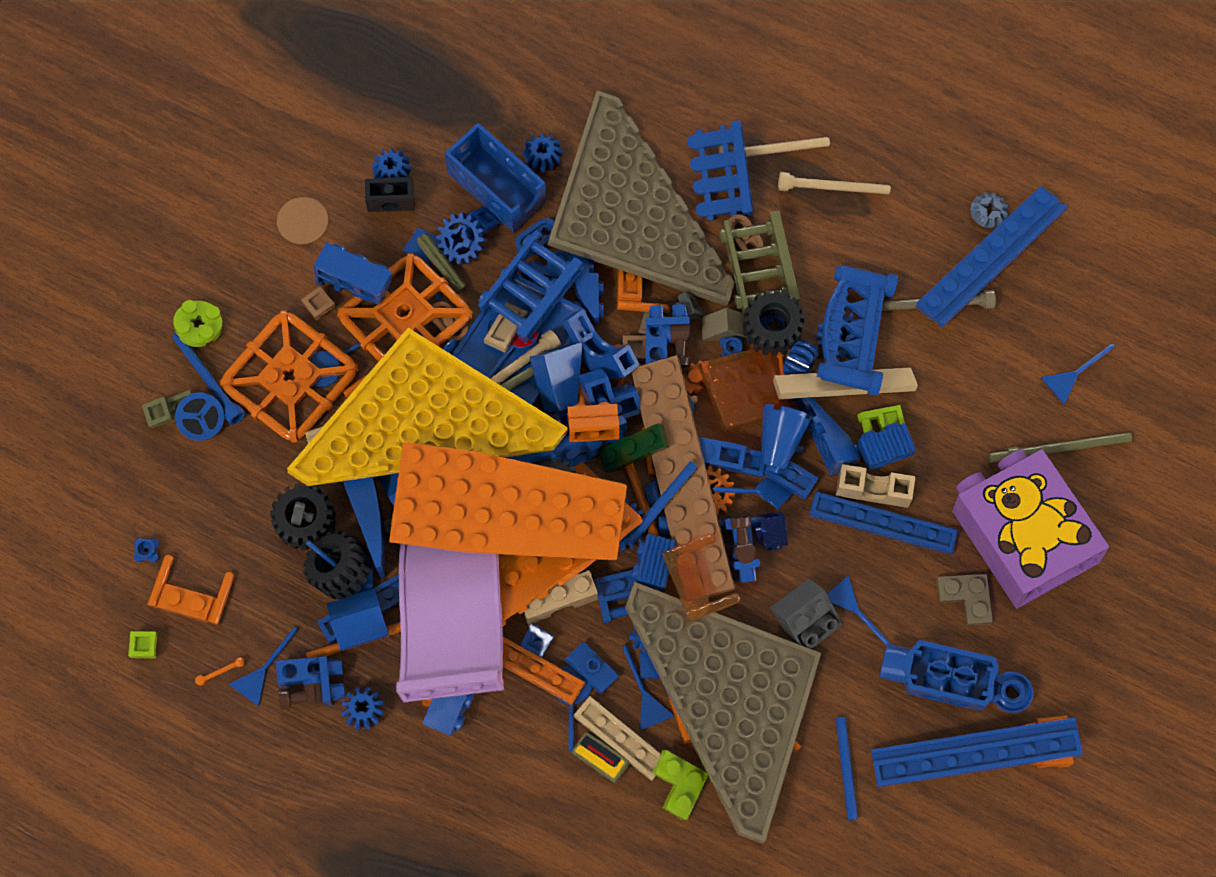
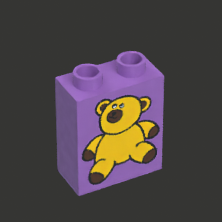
(1028, 526)

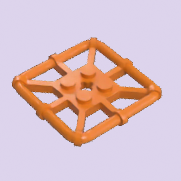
(406, 299)
(289, 391)

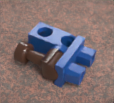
(665, 331)
(742, 549)
(315, 676)

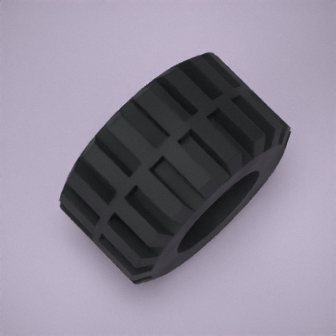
(777, 305)
(285, 506)
(350, 572)

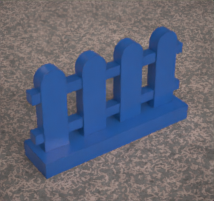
(719, 161)

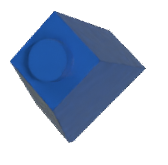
(557, 376)

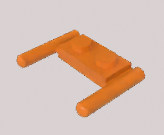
(630, 293)
(188, 602)

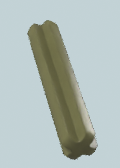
(441, 263)

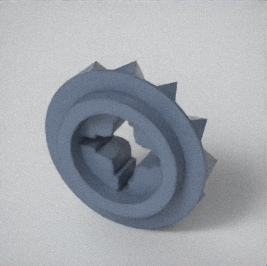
(979, 213)

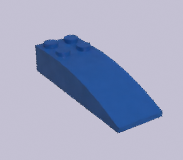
(368, 511)

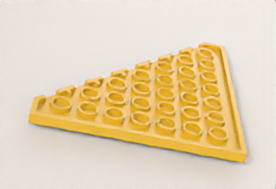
(424, 399)

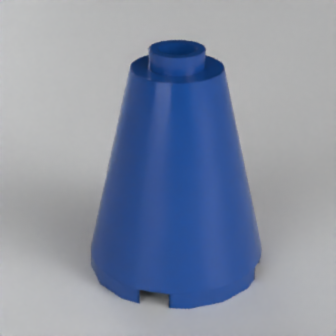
(781, 435)

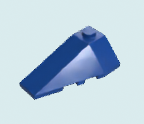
(829, 438)

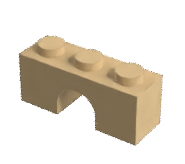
(891, 490)
(575, 592)

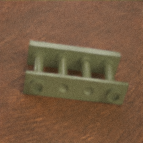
(777, 249)

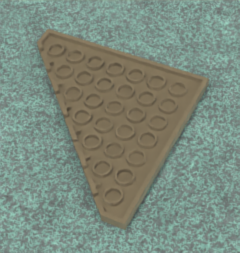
(627, 213)
(735, 695)

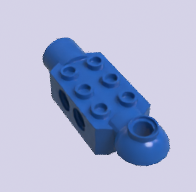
(954, 677)

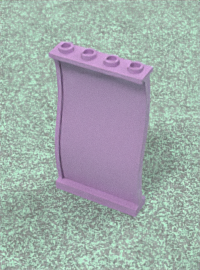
(449, 623)

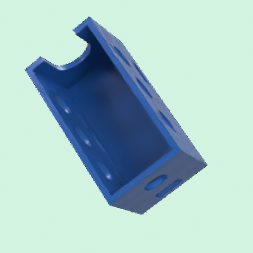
(493, 179)

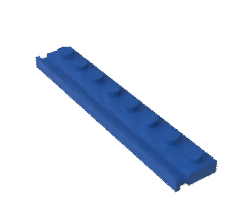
(991, 257)
(976, 752)

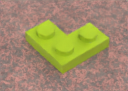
(686, 783)

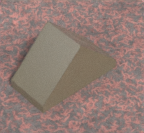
(722, 324)

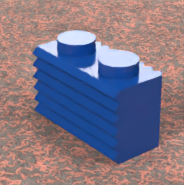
(886, 446)
(652, 567)

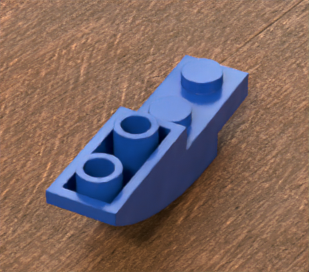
(588, 290)
(731, 457)

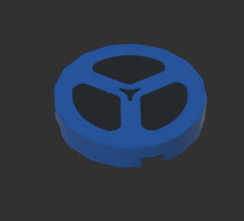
(199, 416)

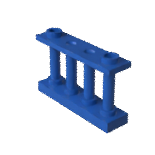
(541, 308)

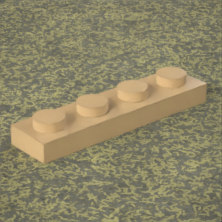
(618, 737)

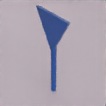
(1062, 383)
(844, 597)
(252, 684)
(651, 710)

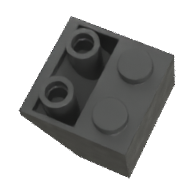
(807, 615)

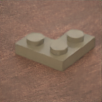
(971, 591)

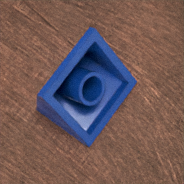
(357, 619)

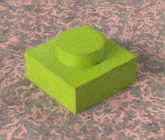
(142, 644)

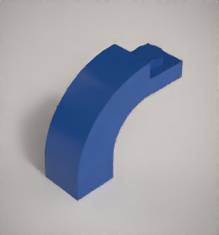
(596, 353)

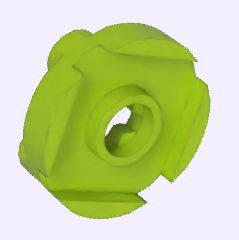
(195, 311)

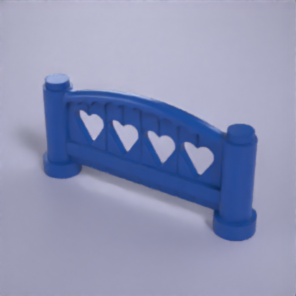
(858, 371)

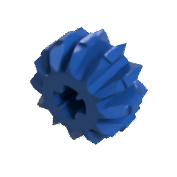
(540, 145)
(396, 160)
(800, 358)
(361, 717)

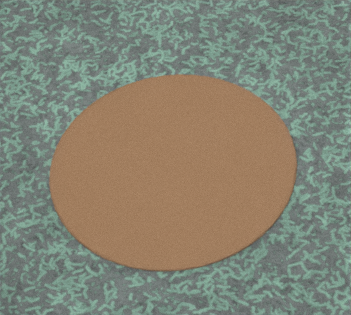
(302, 220)

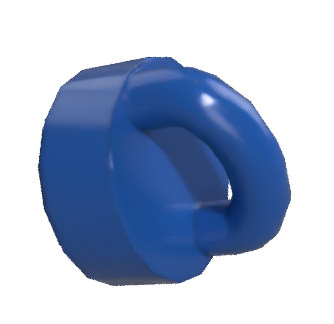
(652, 492)

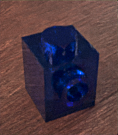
(771, 531)

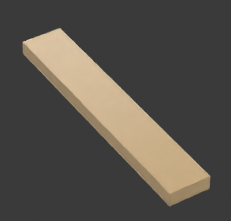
(811, 386)

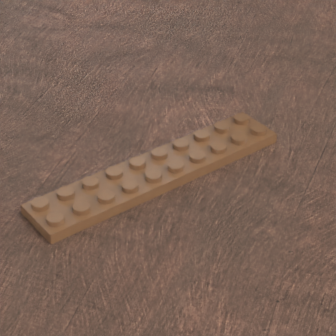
(692, 509)

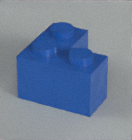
(598, 389)

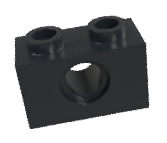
(390, 194)

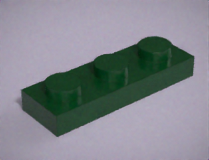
(633, 448)

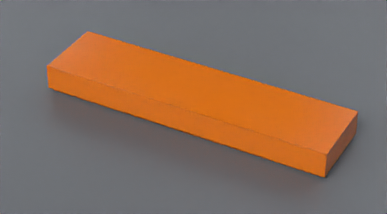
(541, 672)

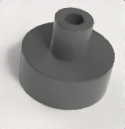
(300, 515)

